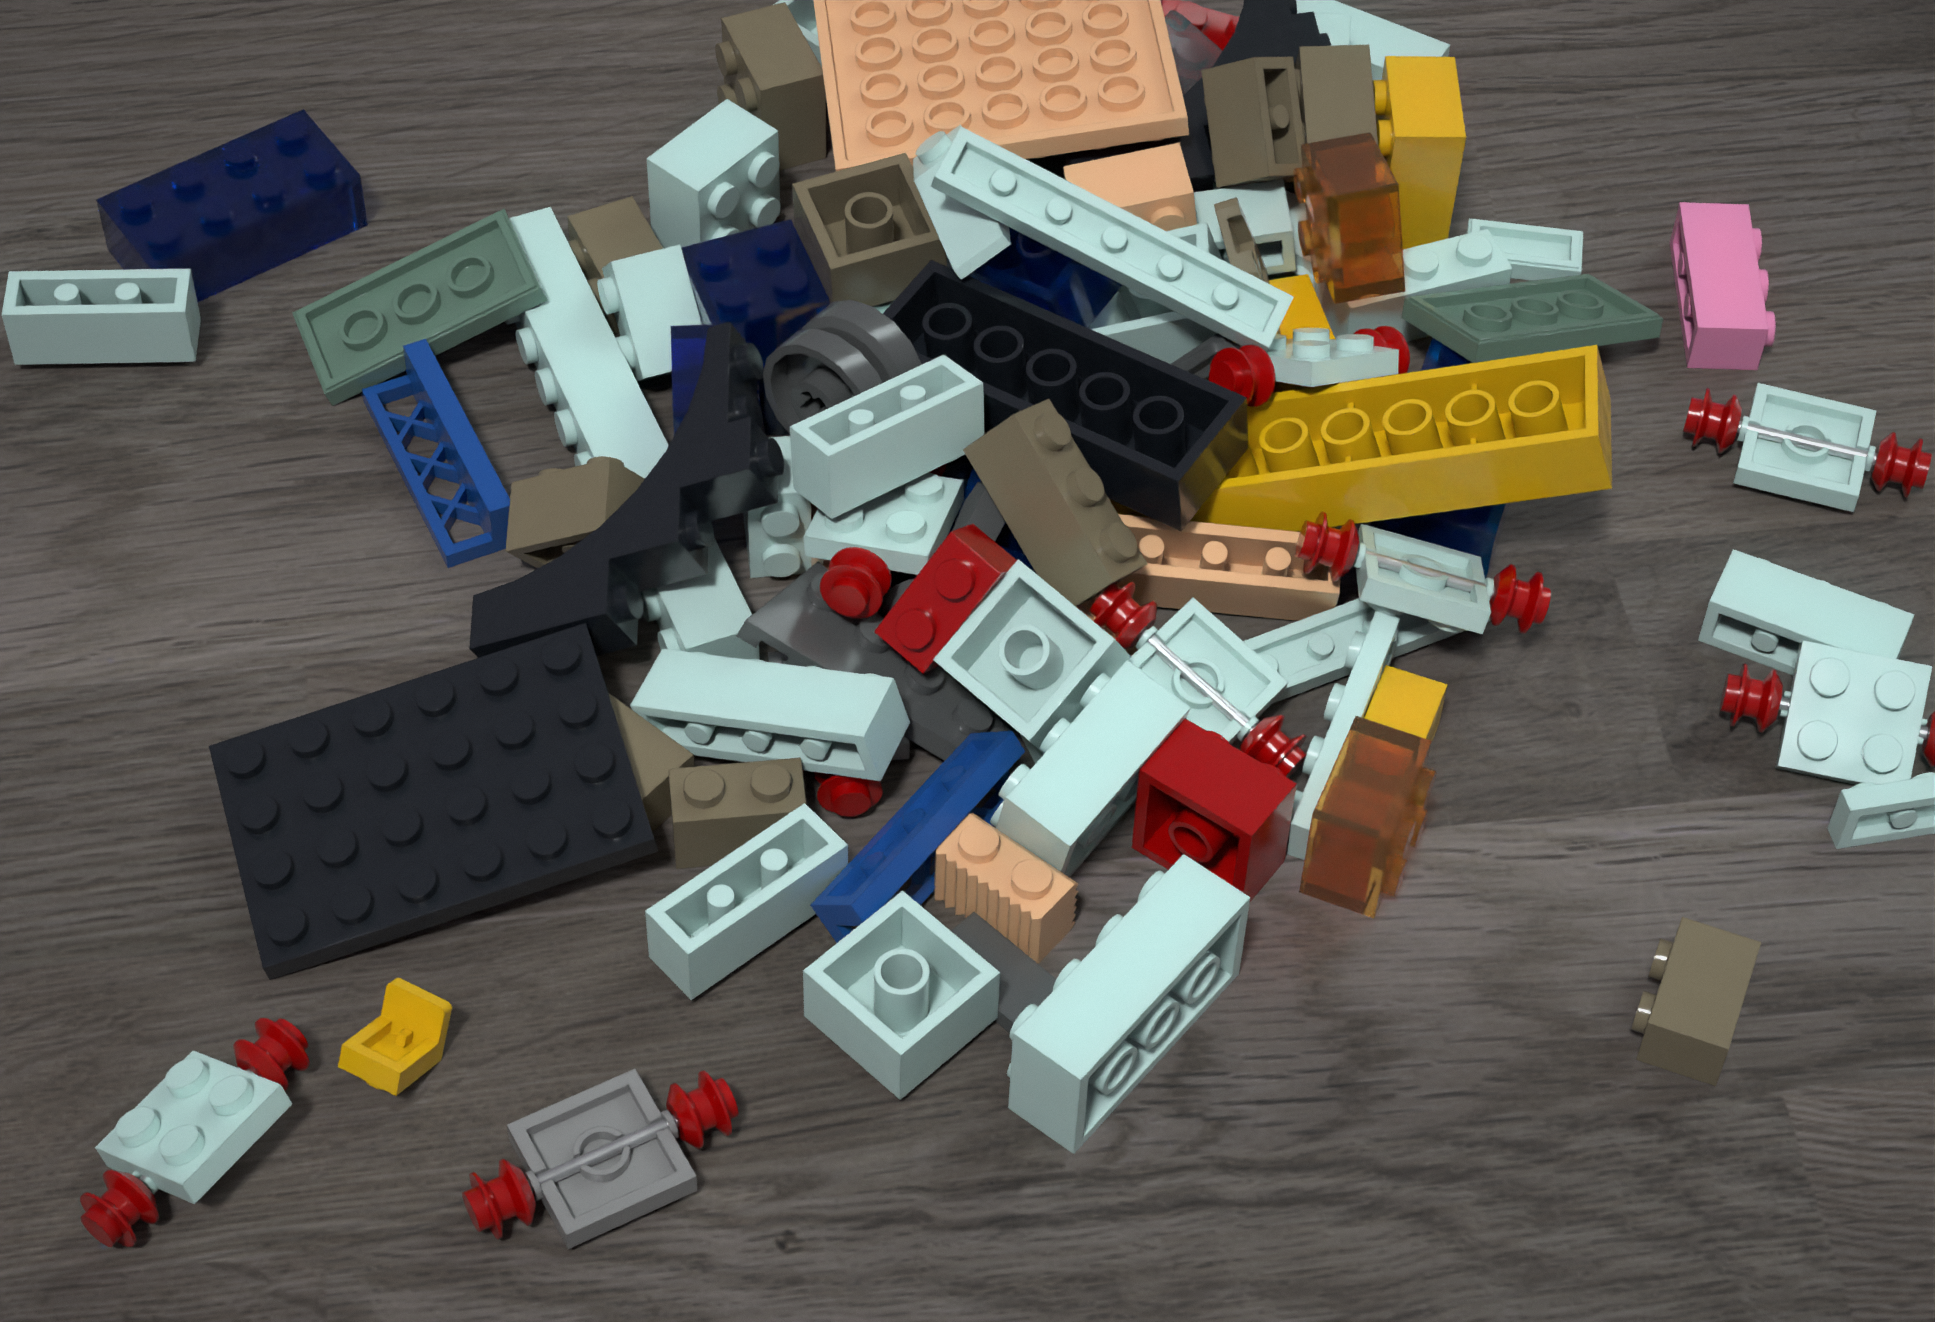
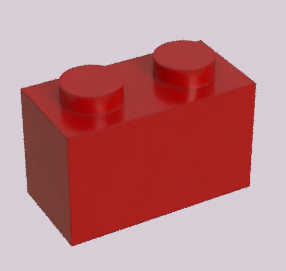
(944, 595)

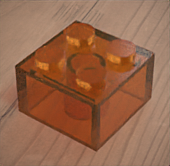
(1350, 218)
(1368, 817)

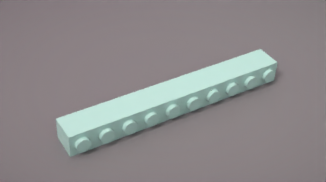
(608, 416)

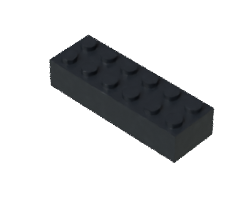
(1139, 422)

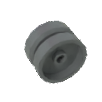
(834, 359)

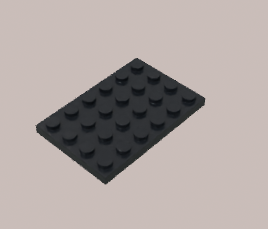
(429, 801)

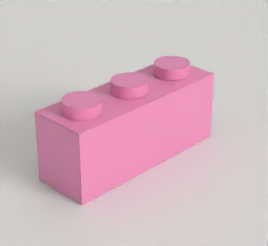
(1720, 286)

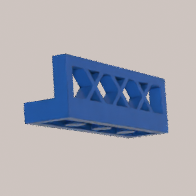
(457, 444)
(915, 831)

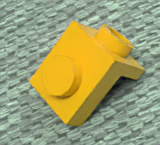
(400, 1041)

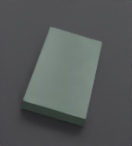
(432, 295)
(1531, 317)

